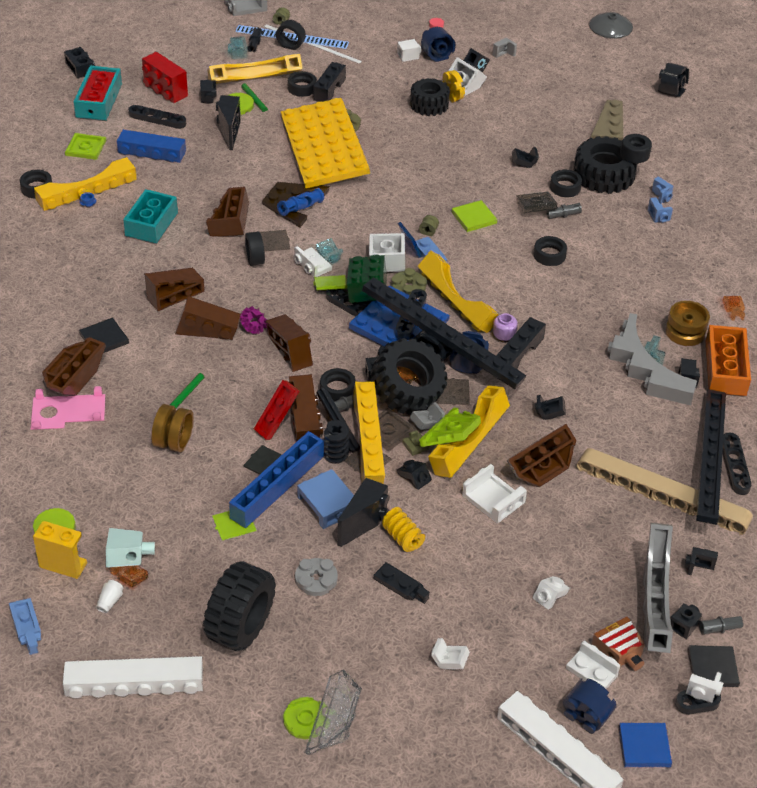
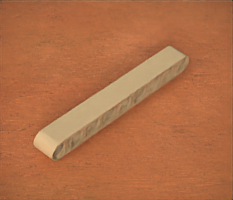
(659, 488)

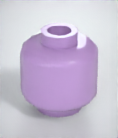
(505, 327)

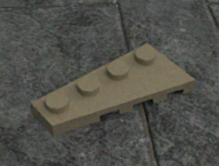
(610, 121)

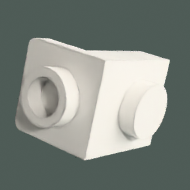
(549, 591)
(449, 656)
(703, 688)

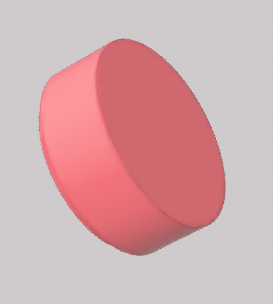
(436, 22)

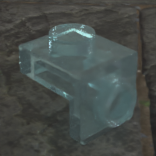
(329, 251)
(652, 349)

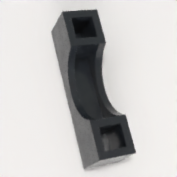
(528, 336)

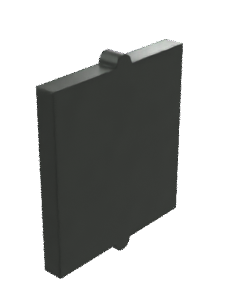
(261, 459)

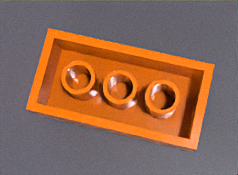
(728, 360)

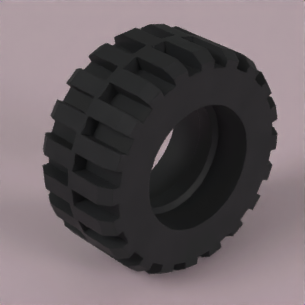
(602, 165)
(422, 362)
(239, 605)

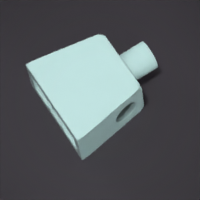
(126, 548)

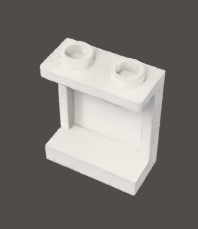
(492, 494)

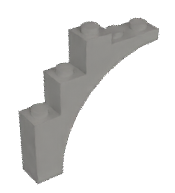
(642, 366)
(657, 623)

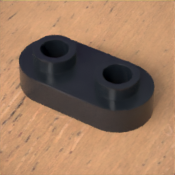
(697, 705)

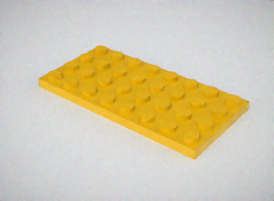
(324, 143)

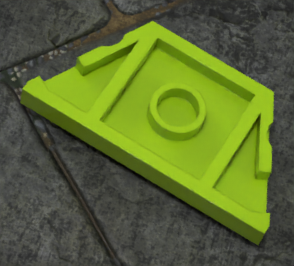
(451, 428)

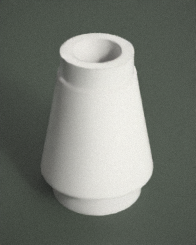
(109, 595)

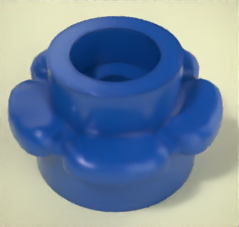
(87, 199)

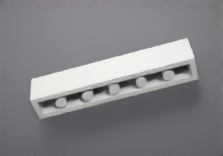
(133, 676)
(556, 744)

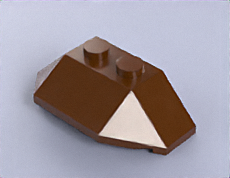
(74, 366)
(545, 457)

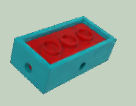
(98, 92)

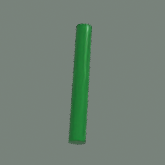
(257, 101)
(187, 390)

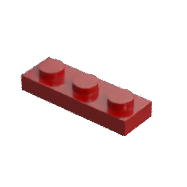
(276, 410)

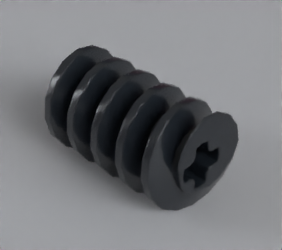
(336, 441)

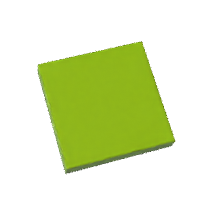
(85, 146)
(474, 216)

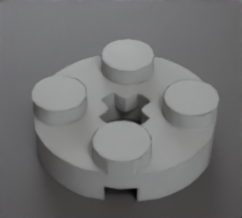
(313, 566)

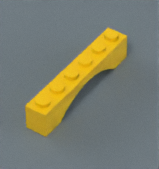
(237, 72)
(57, 194)
(438, 271)
(369, 431)
(449, 457)

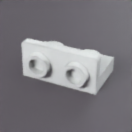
(311, 261)
(594, 665)

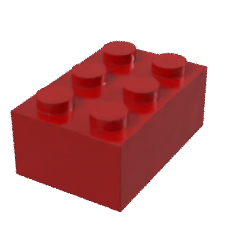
(164, 77)

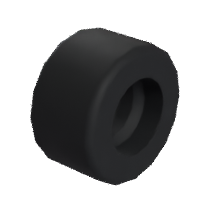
(636, 148)

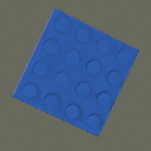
(380, 322)

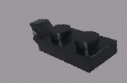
(401, 583)

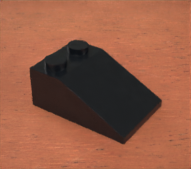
(229, 118)
(363, 511)

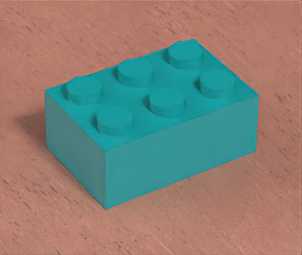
(150, 216)

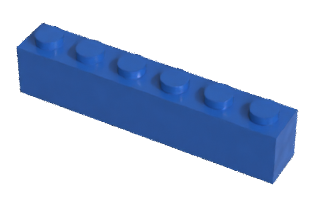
(276, 479)

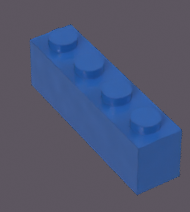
(151, 146)

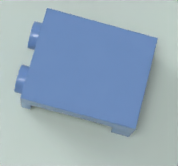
(326, 496)

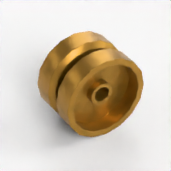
(687, 323)
(172, 427)

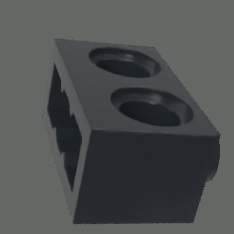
(78, 61)

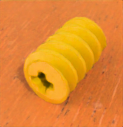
(403, 529)

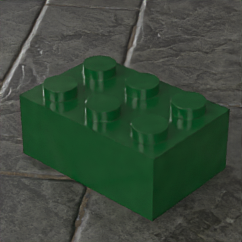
(361, 271)

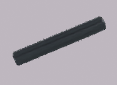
(335, 414)

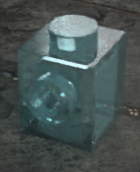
(238, 47)

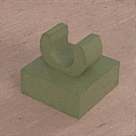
(413, 444)

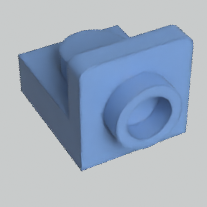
(663, 189)
(657, 211)

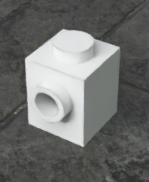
(408, 50)

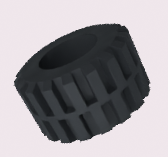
(429, 97)

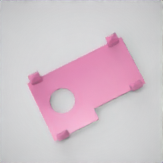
(70, 409)

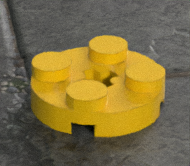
(454, 80)

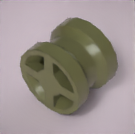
(281, 15)
(429, 225)

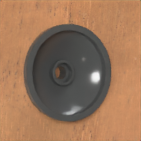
(611, 25)

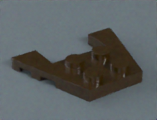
(284, 191)

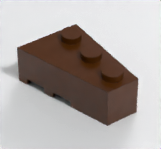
(230, 215)
(172, 286)
(207, 320)
(292, 340)
(304, 408)

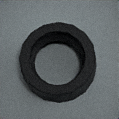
(297, 28)
(301, 90)
(33, 176)
(563, 190)
(254, 248)
(550, 259)
(338, 374)

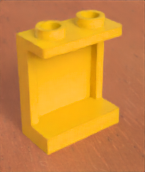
(58, 549)

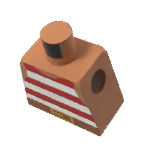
(621, 643)

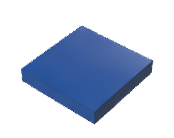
(645, 745)

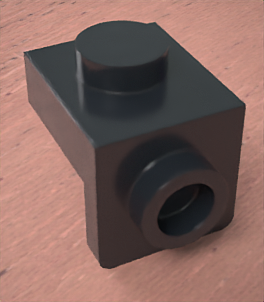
(525, 159)
(550, 408)
(416, 472)
(701, 558)

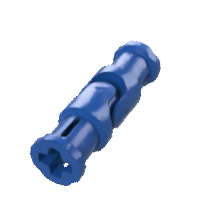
(300, 201)

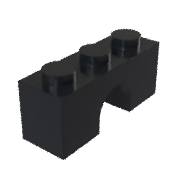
(332, 77)

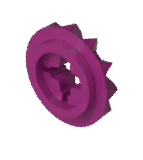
(253, 327)

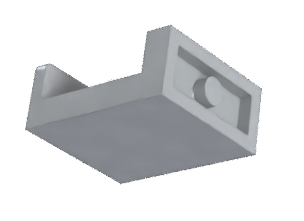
(243, 7)

